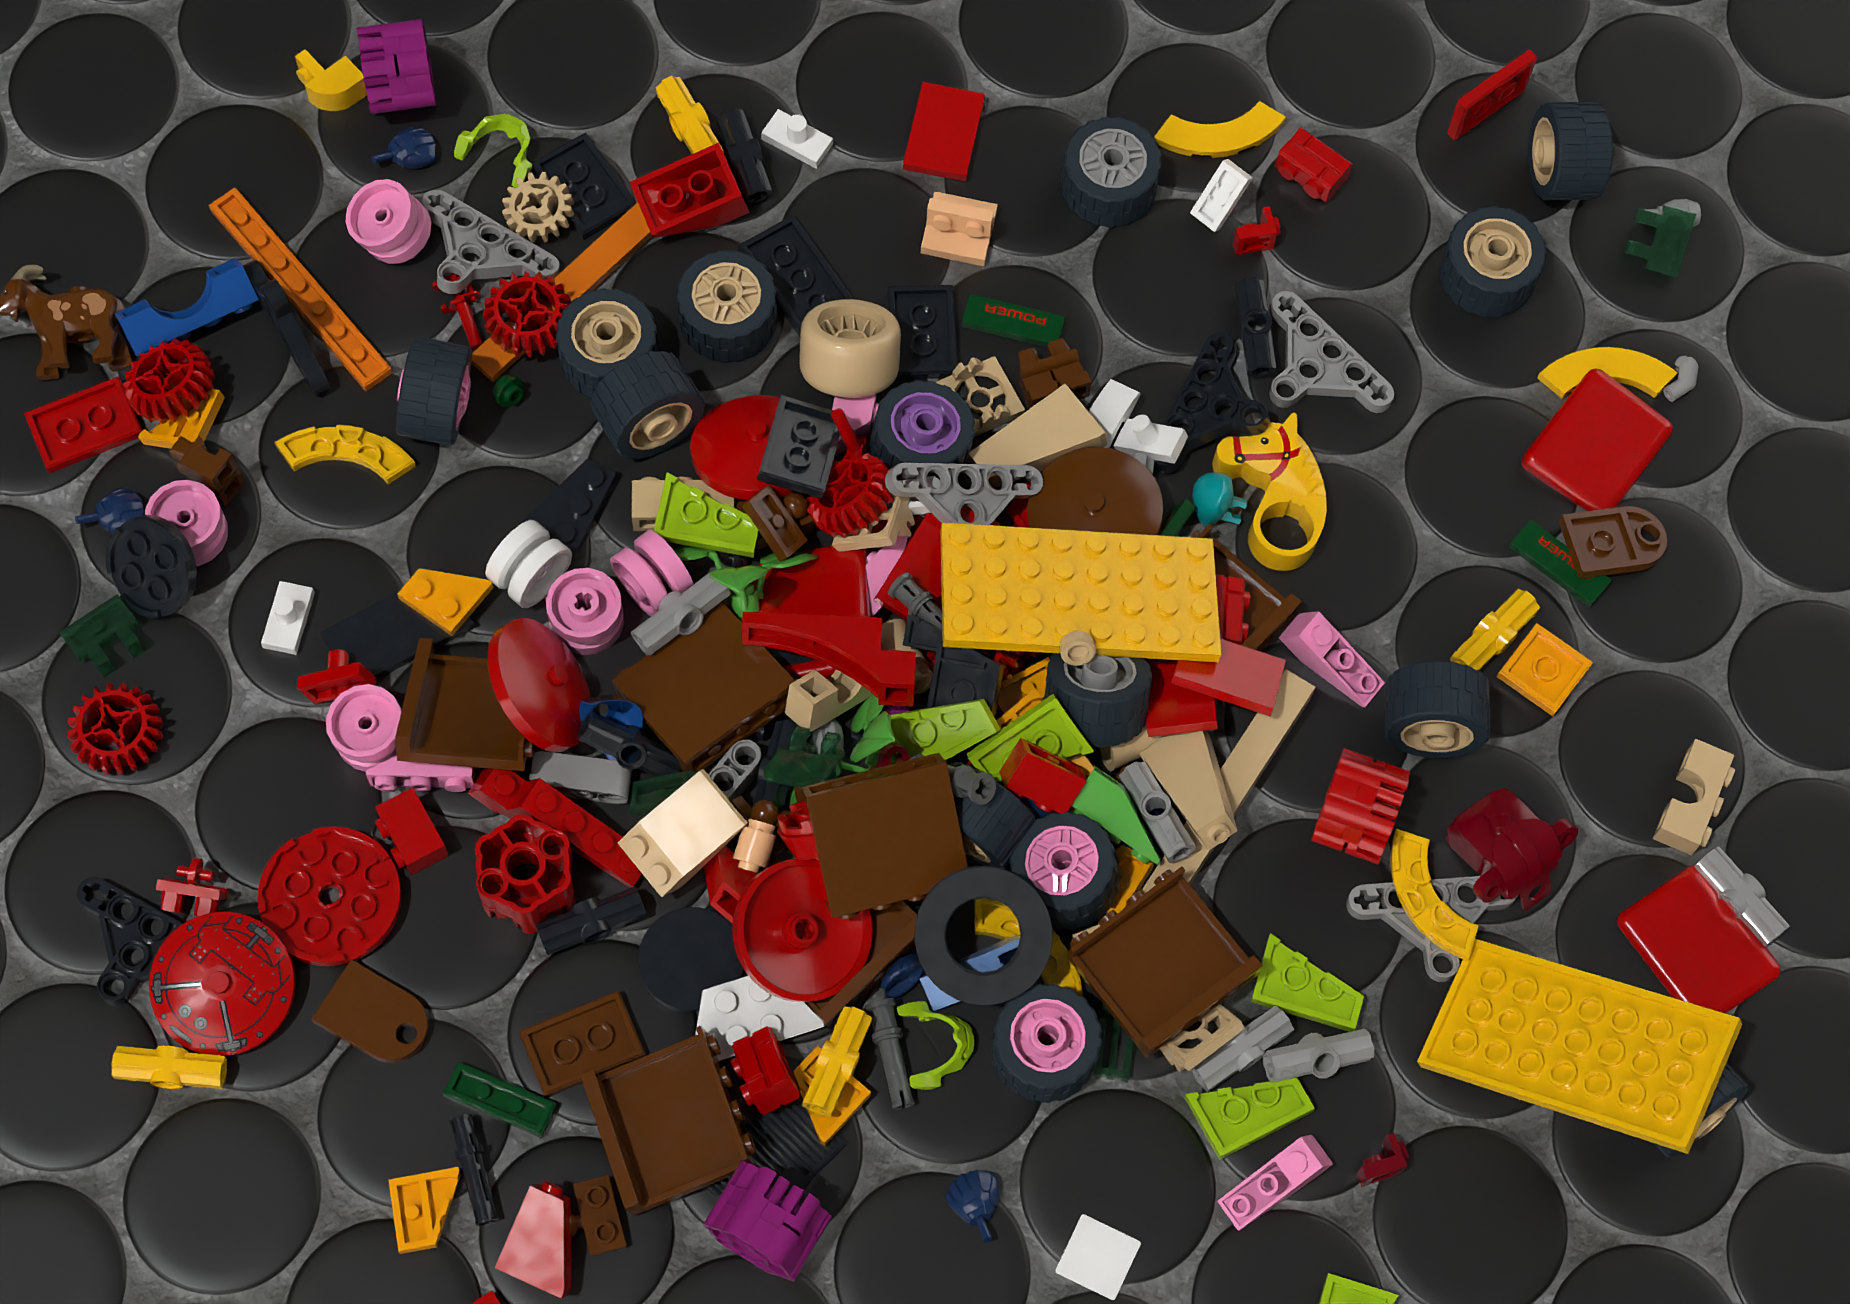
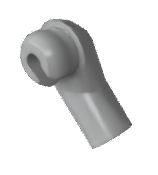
(1686, 379)

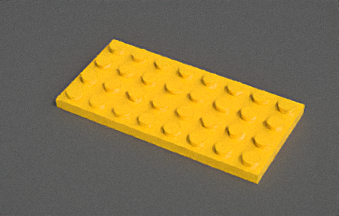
(1039, 584)
(1581, 1044)

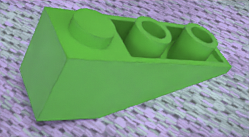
(1112, 808)

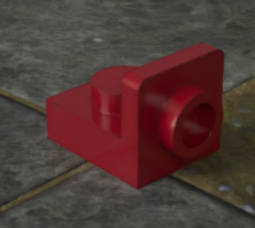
(1380, 1168)

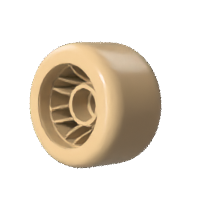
(850, 348)

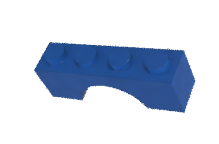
(225, 292)

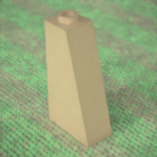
(1041, 435)
(1193, 781)

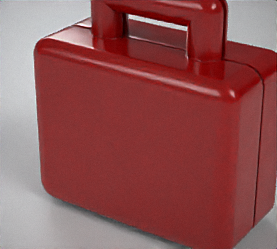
(1597, 443)
(820, 586)
(1698, 944)

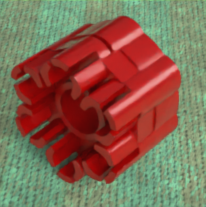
(1361, 806)
(527, 900)

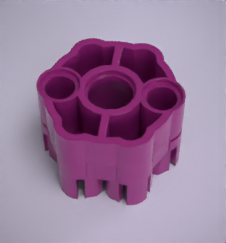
(396, 66)
(765, 1222)

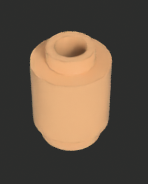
(755, 845)

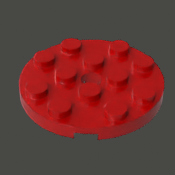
(335, 931)

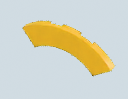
(1222, 138)
(1619, 363)
(346, 444)
(1421, 902)
(998, 921)

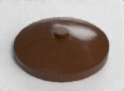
(1097, 493)

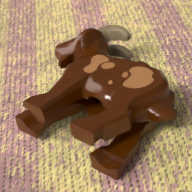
(66, 319)

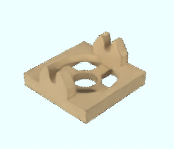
(988, 368)
(898, 517)
(1187, 1059)

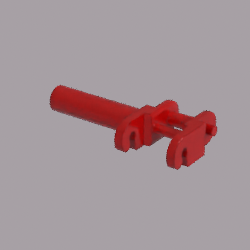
(461, 305)
(853, 442)

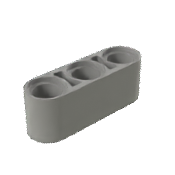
(738, 775)
(583, 776)

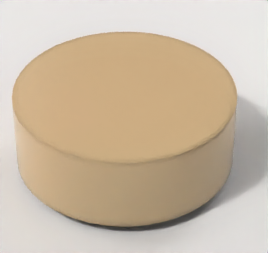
(1077, 648)

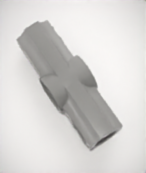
(679, 614)
(1165, 828)
(1744, 894)
(1243, 1049)
(1318, 1055)

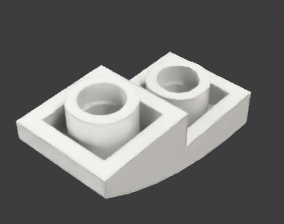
(1113, 407)

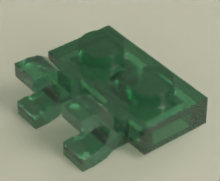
(1669, 240)
(98, 629)
(802, 768)

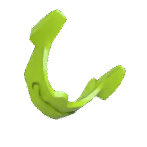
(504, 122)
(962, 1035)

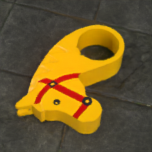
(1292, 486)

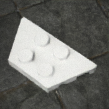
(743, 1008)

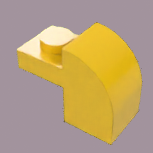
(331, 88)

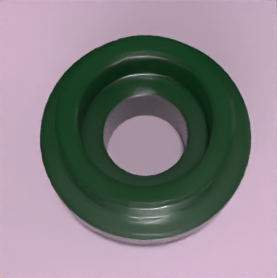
(508, 390)

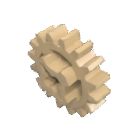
(533, 193)

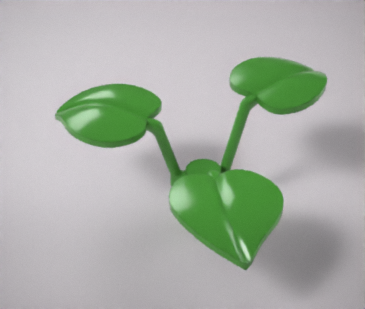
(738, 579)
(875, 736)

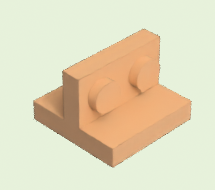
(958, 228)

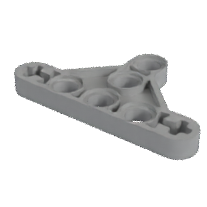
(494, 256)
(1331, 371)
(950, 497)
(1401, 922)

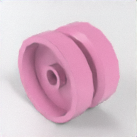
(388, 221)
(195, 513)
(650, 571)
(585, 610)
(364, 725)

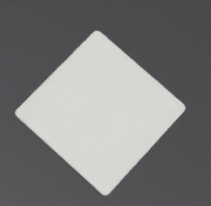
(1098, 1257)

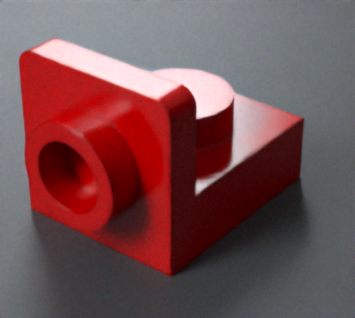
(1257, 237)

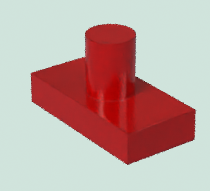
(338, 677)

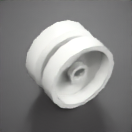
(528, 563)

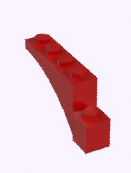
(840, 642)
(588, 837)

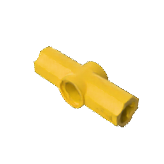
(685, 116)
(1497, 631)
(837, 1061)
(169, 1067)

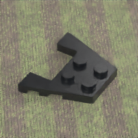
(957, 672)

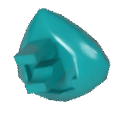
(1214, 498)

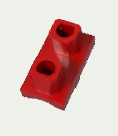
(175, 890)

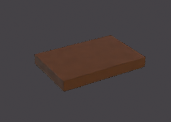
(581, 1040)

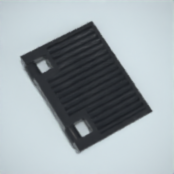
(785, 1145)

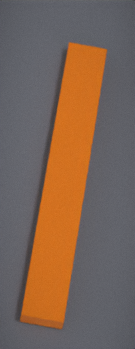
(577, 278)
(301, 289)

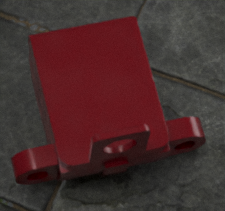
(1509, 847)

